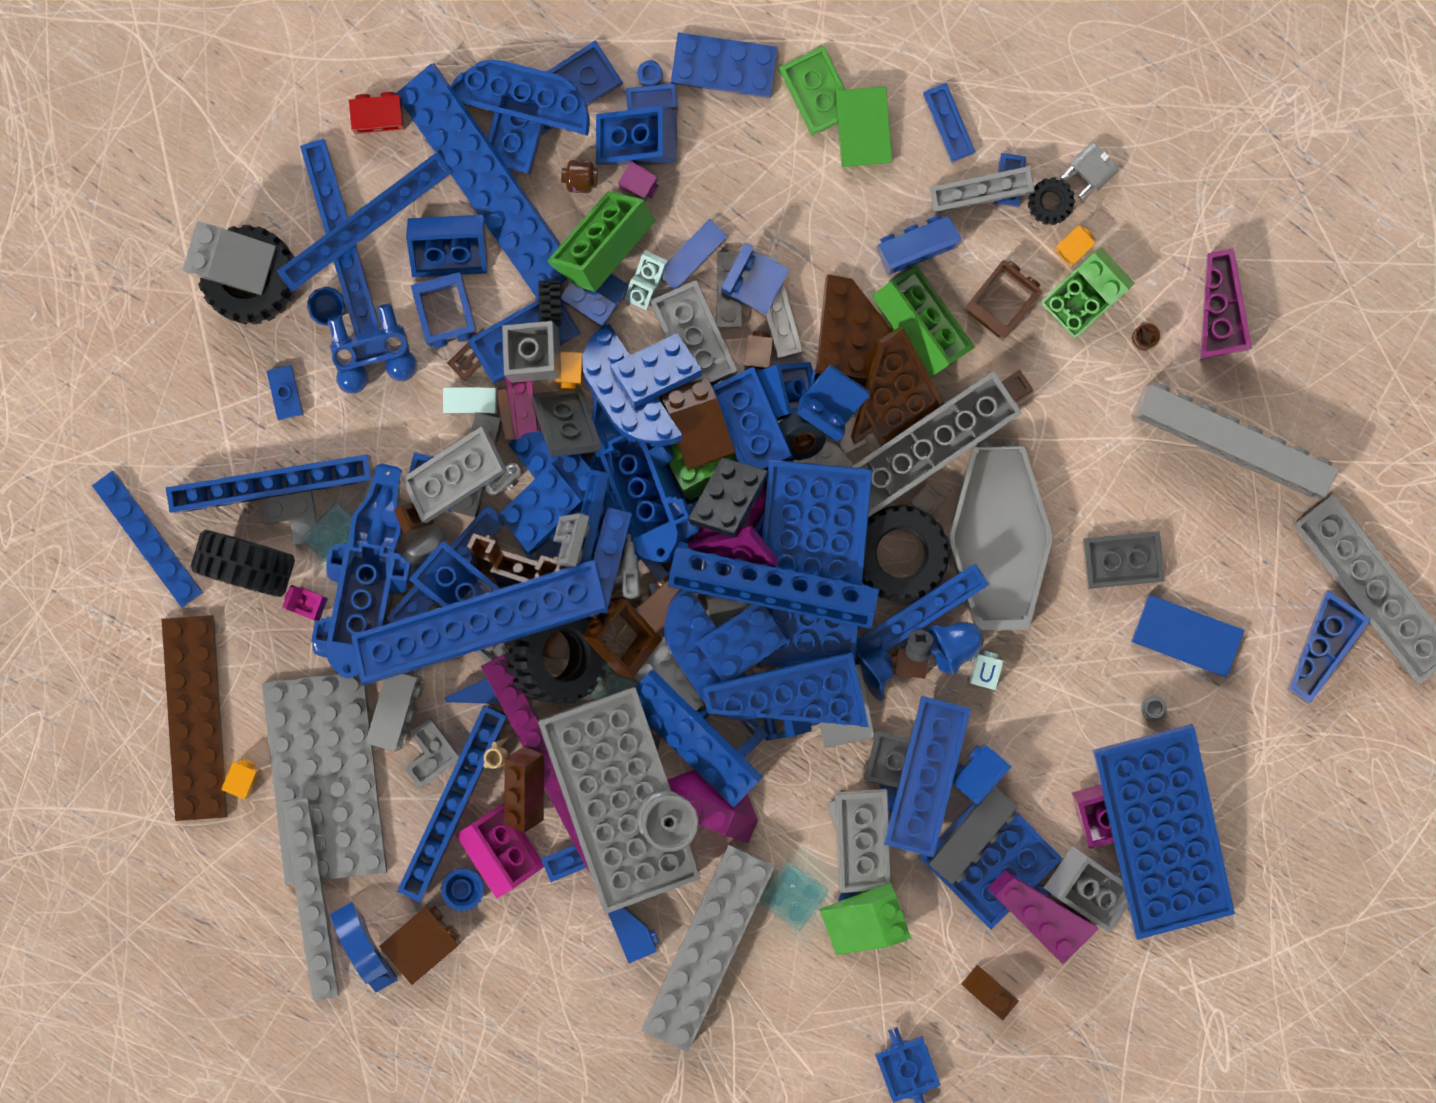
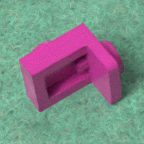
(304, 602)

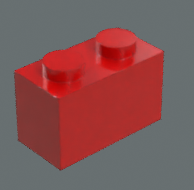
(376, 113)

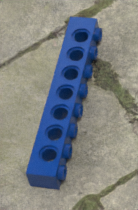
(269, 484)
(782, 597)
(452, 804)

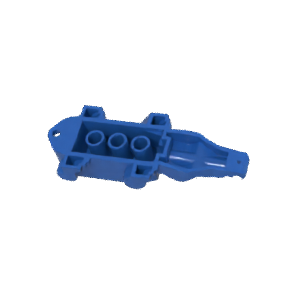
(645, 488)
(365, 572)

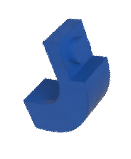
(361, 949)

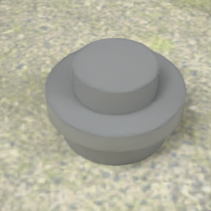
(1154, 708)

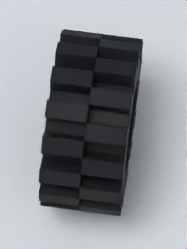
(1065, 194)
(549, 301)

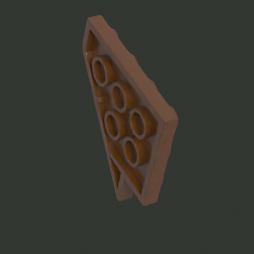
(848, 329)
(898, 391)

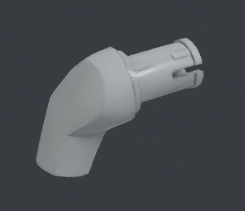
(422, 548)

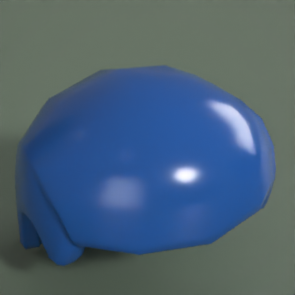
(325, 304)

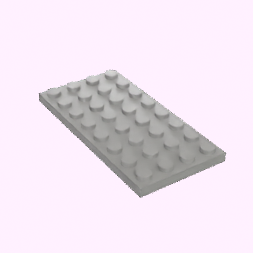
(322, 753)
(605, 773)

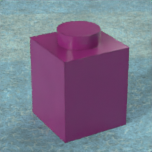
(639, 182)

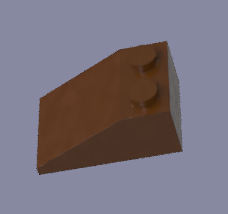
(700, 422)

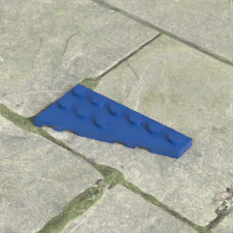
(806, 692)

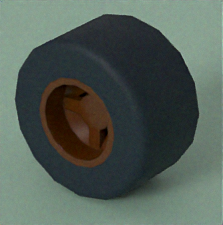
(801, 436)

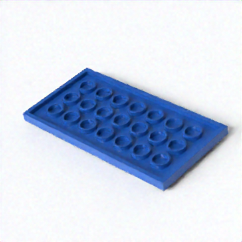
(816, 528)
(1164, 831)

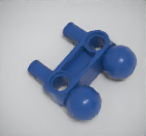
(370, 349)

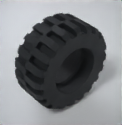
(260, 307)
(935, 548)
(242, 563)
(531, 675)

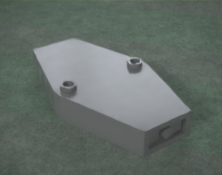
(1003, 531)

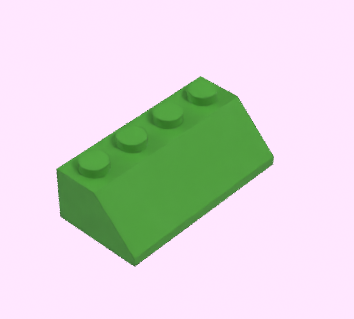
(602, 240)
(931, 327)

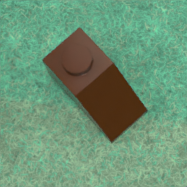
(990, 992)

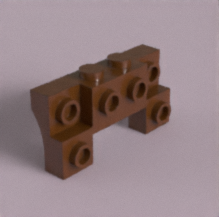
(505, 567)

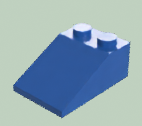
(637, 136)
(450, 578)

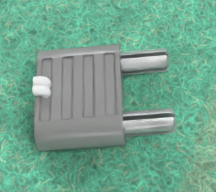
(1093, 167)
(505, 480)

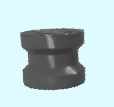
(919, 645)

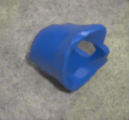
(960, 643)

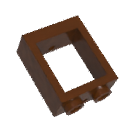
(985, 318)
(640, 648)

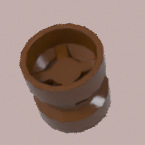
(1150, 336)

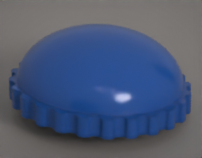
(462, 889)

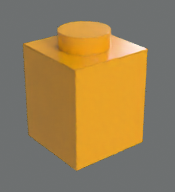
(1075, 245)
(570, 370)
(241, 778)

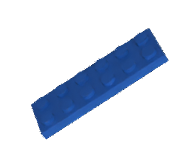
(696, 740)
(927, 776)

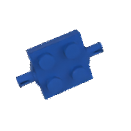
(907, 1068)

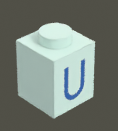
(986, 670)

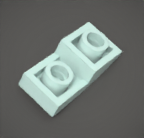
(646, 280)
(470, 400)

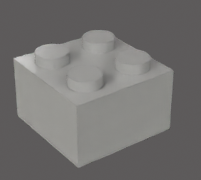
(531, 351)

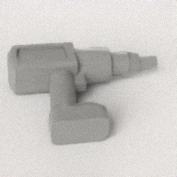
(629, 573)

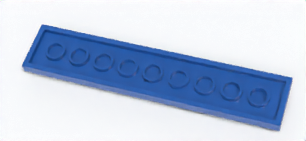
(482, 175)
(479, 622)

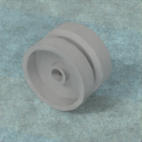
(673, 834)

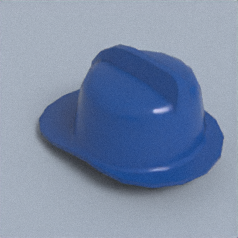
(876, 672)

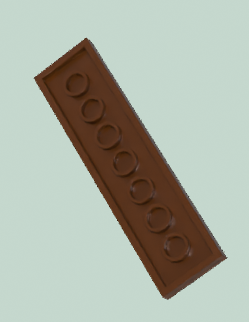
(194, 717)

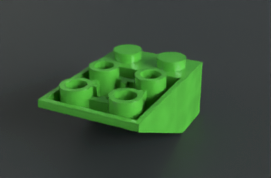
(1087, 292)

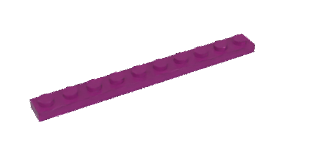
(528, 731)

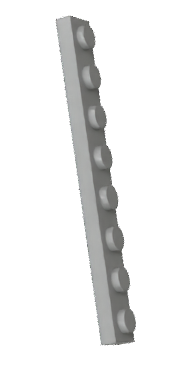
(310, 898)

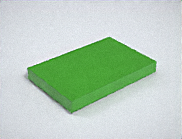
(813, 87)
(863, 126)

